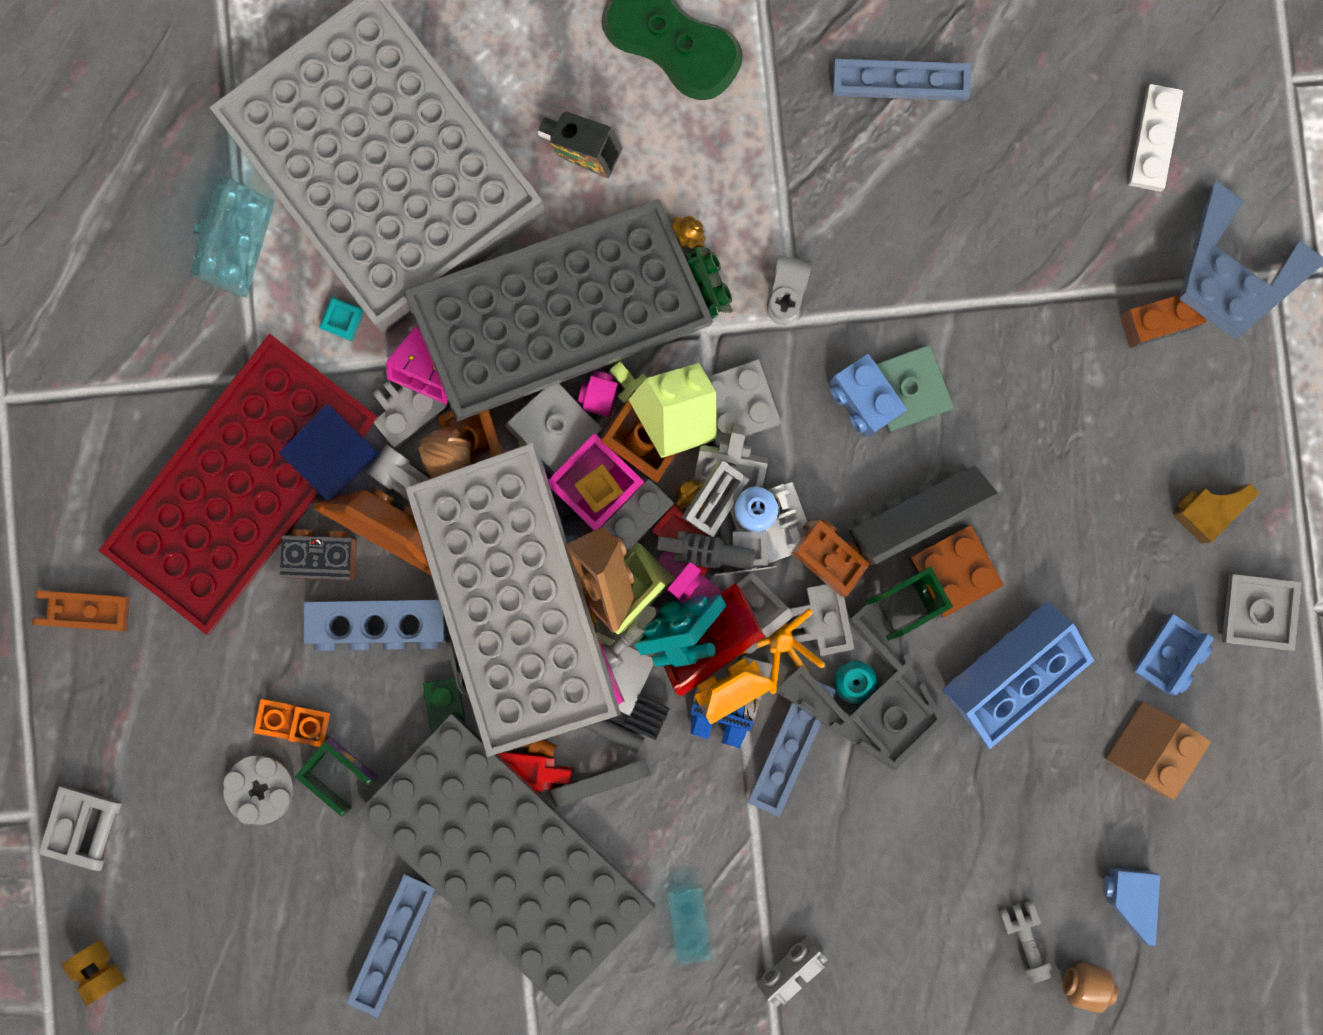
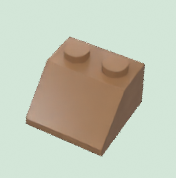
(603, 575)
(1158, 750)

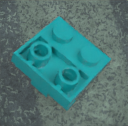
(679, 630)

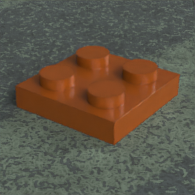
(960, 568)

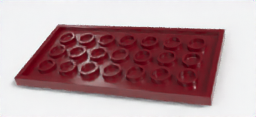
(228, 490)

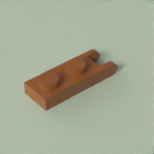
(84, 611)

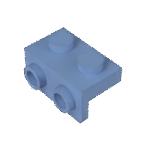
(866, 396)
(1174, 656)

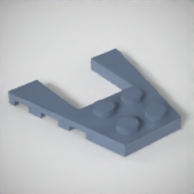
(1226, 289)

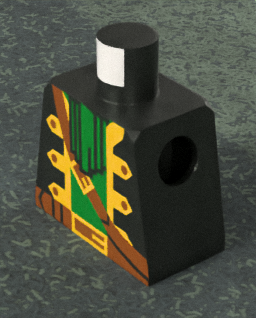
(583, 142)

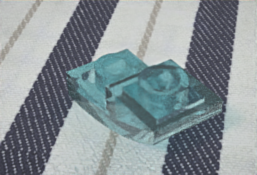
(689, 927)

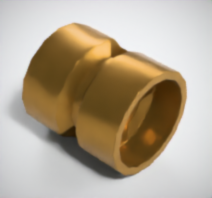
(100, 983)

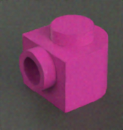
(599, 394)

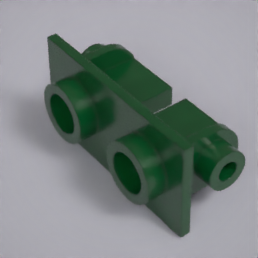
(705, 271)

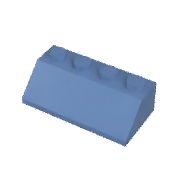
(1019, 674)

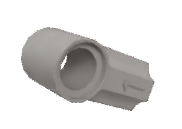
(395, 471)

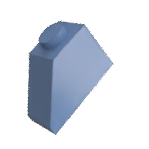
(1135, 899)

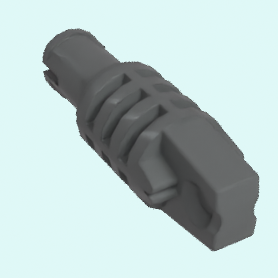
(706, 551)

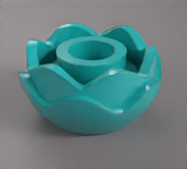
(847, 674)

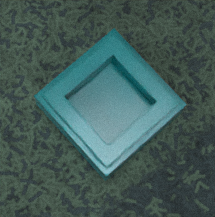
(342, 319)

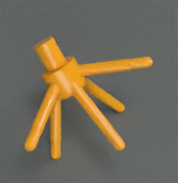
(782, 641)

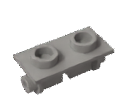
(779, 981)

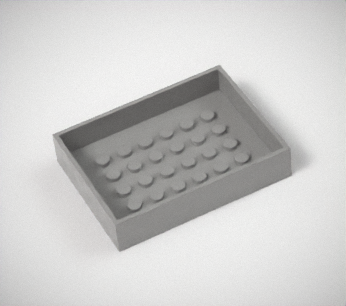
(378, 158)

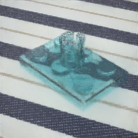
(231, 237)

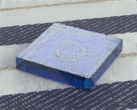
(328, 452)

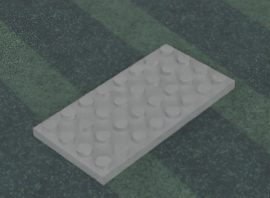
(512, 600)

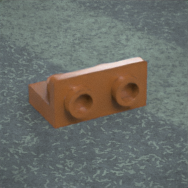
(830, 557)

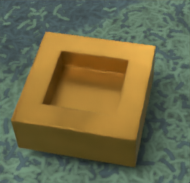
(598, 488)

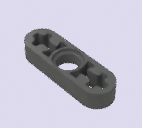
(600, 782)

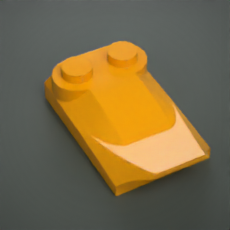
(733, 691)

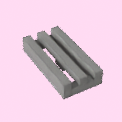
(726, 505)

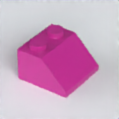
(581, 463)

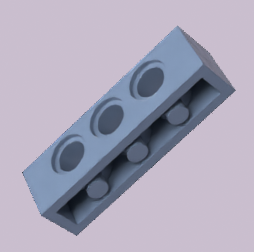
(321, 616)

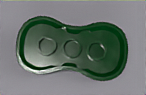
(693, 53)

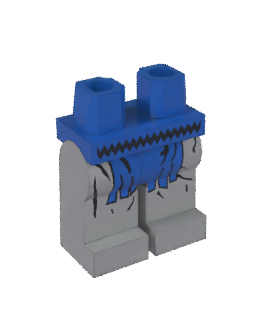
(736, 722)

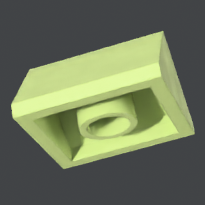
(650, 581)

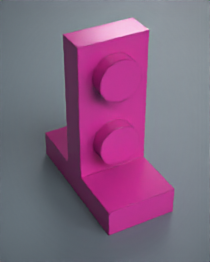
(688, 579)

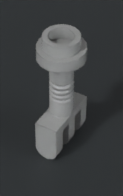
(614, 651)
(1038, 970)

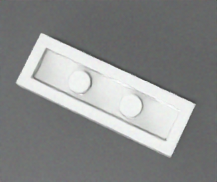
(1155, 137)

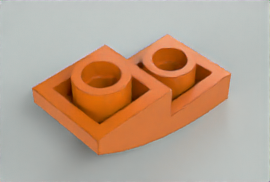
(291, 722)

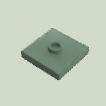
(918, 385)

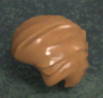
(444, 451)

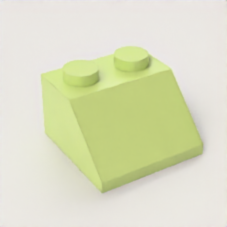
(677, 409)

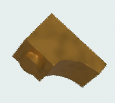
(1210, 514)

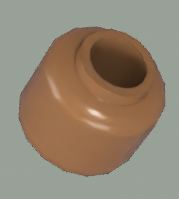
(1089, 987)

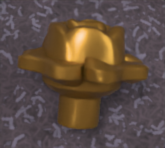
(689, 231)
(687, 492)

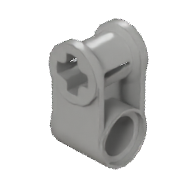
(788, 284)

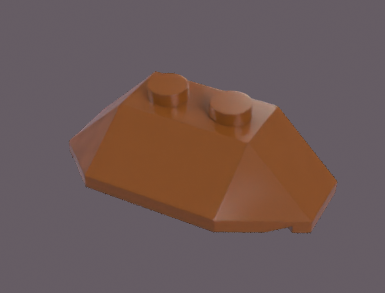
(379, 522)

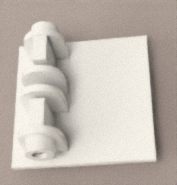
(788, 527)

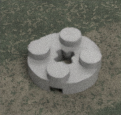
(251, 808)

